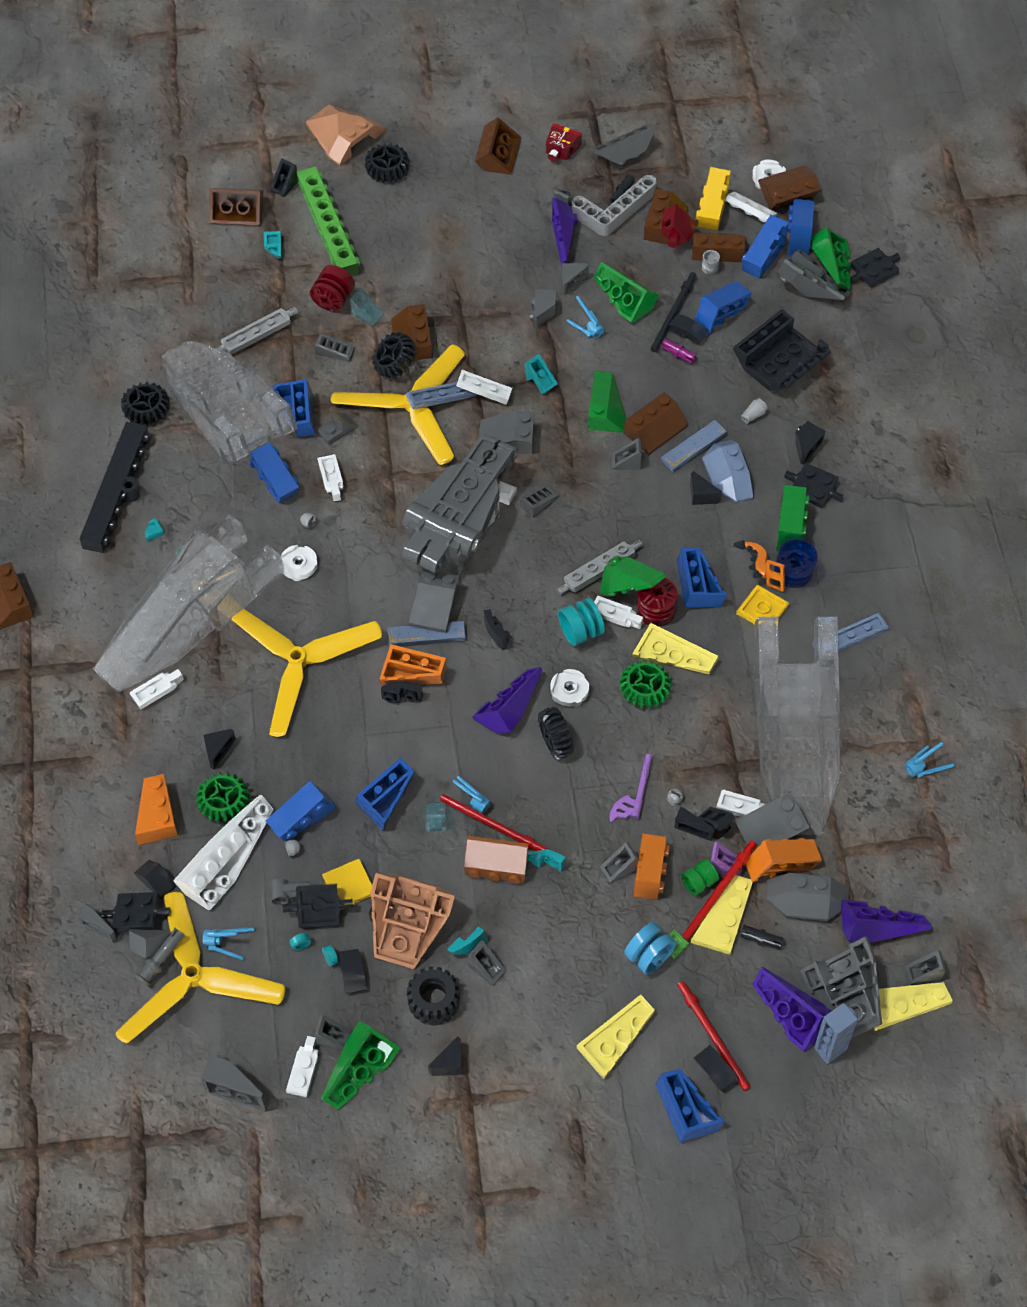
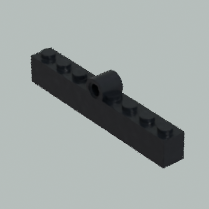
(116, 487)

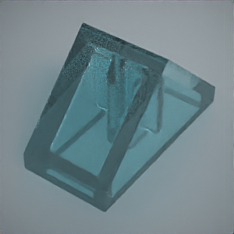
(364, 308)
(435, 816)

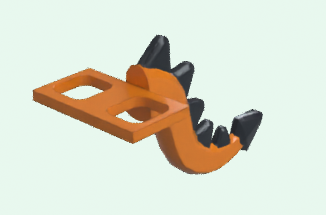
(762, 565)

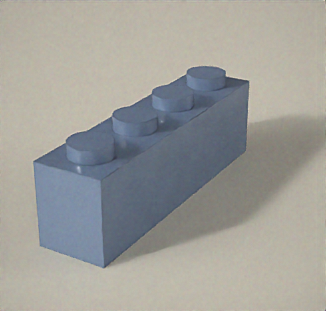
(835, 1033)

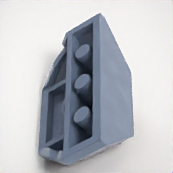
(728, 470)

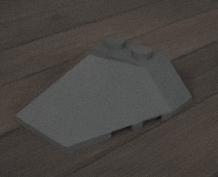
(809, 278)
(848, 980)

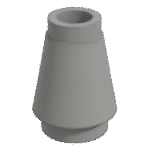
(754, 410)

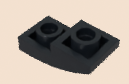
(685, 325)
(495, 630)
(395, 692)
(352, 970)
(716, 1068)

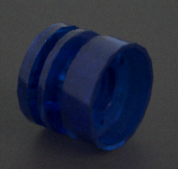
(799, 562)

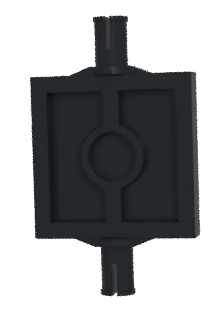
(874, 267)
(818, 482)
(317, 905)
(136, 911)

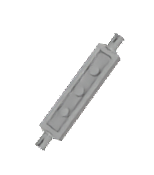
(257, 330)
(594, 569)

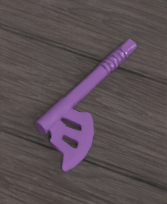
(637, 803)

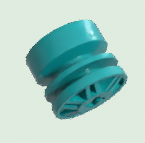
(581, 621)

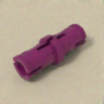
(679, 351)

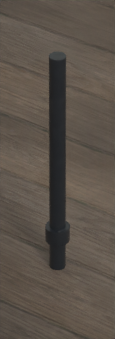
(685, 288)

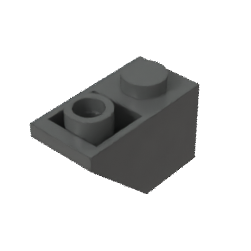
(544, 307)

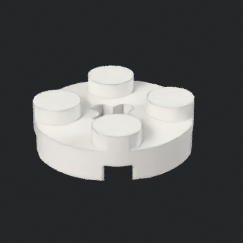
(766, 166)
(301, 571)
(573, 697)

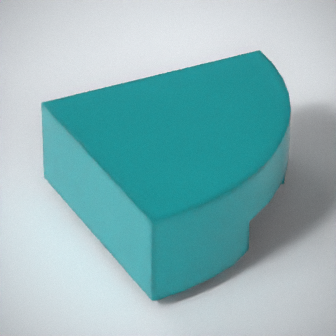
(153, 530)

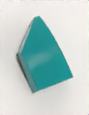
(272, 243)
(548, 856)
(463, 947)

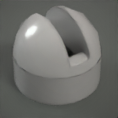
(308, 520)
(674, 799)
(292, 847)

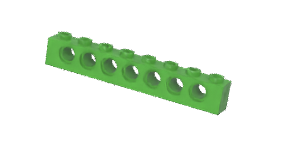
(327, 220)

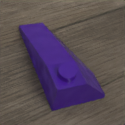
(563, 226)
(510, 705)
(880, 923)
(792, 1007)

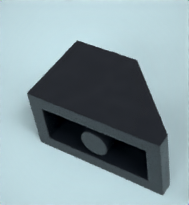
(808, 440)

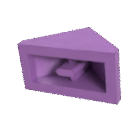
(723, 859)

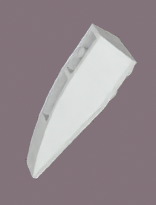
(223, 857)

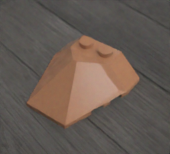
(340, 130)
(406, 917)

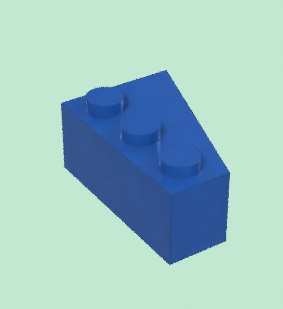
(800, 225)
(765, 247)
(721, 304)
(300, 398)
(274, 472)
(697, 582)
(385, 792)
(300, 812)
(685, 1107)

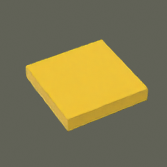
(762, 604)
(351, 881)

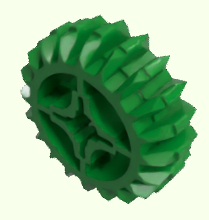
(642, 690)
(215, 806)

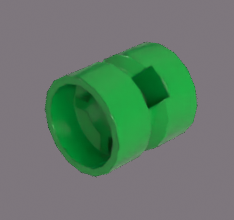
(702, 875)

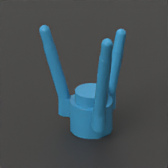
(594, 328)
(916, 764)
(478, 802)
(214, 937)

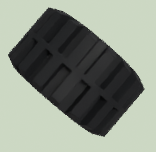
(433, 980)

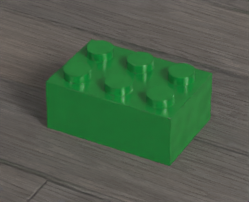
(792, 514)

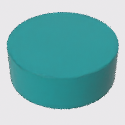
(300, 941)
(330, 955)

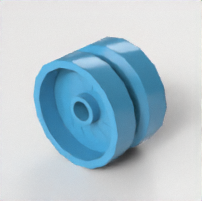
(650, 948)

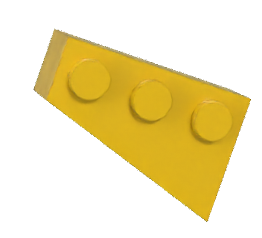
(714, 199)

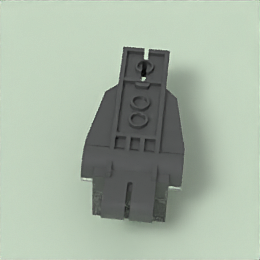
(458, 508)

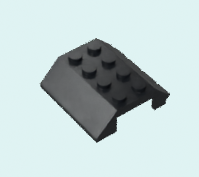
(779, 353)

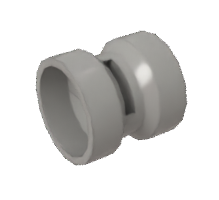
(710, 262)

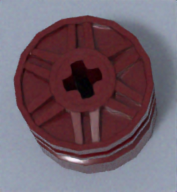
(332, 288)
(658, 603)

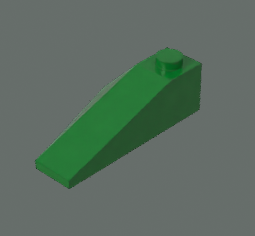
(834, 254)
(627, 294)
(605, 404)
(626, 574)
(360, 1060)

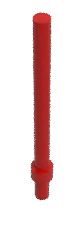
(492, 823)
(741, 859)
(692, 1001)

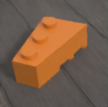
(412, 667)
(155, 812)
(783, 856)
(651, 867)

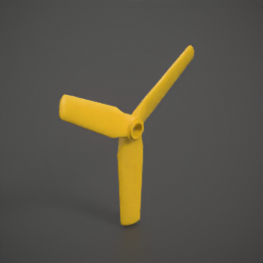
(421, 418)
(313, 652)
(212, 979)

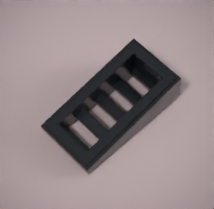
(692, 824)

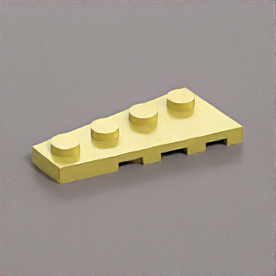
(674, 651)
(723, 920)
(910, 1001)
(612, 1039)

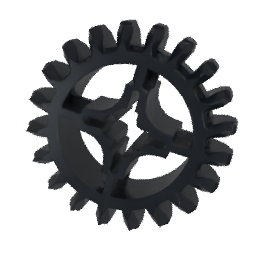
(377, 161)
(394, 355)
(145, 403)
(555, 733)

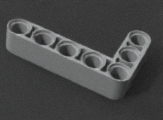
(608, 220)

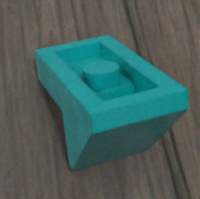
(539, 372)

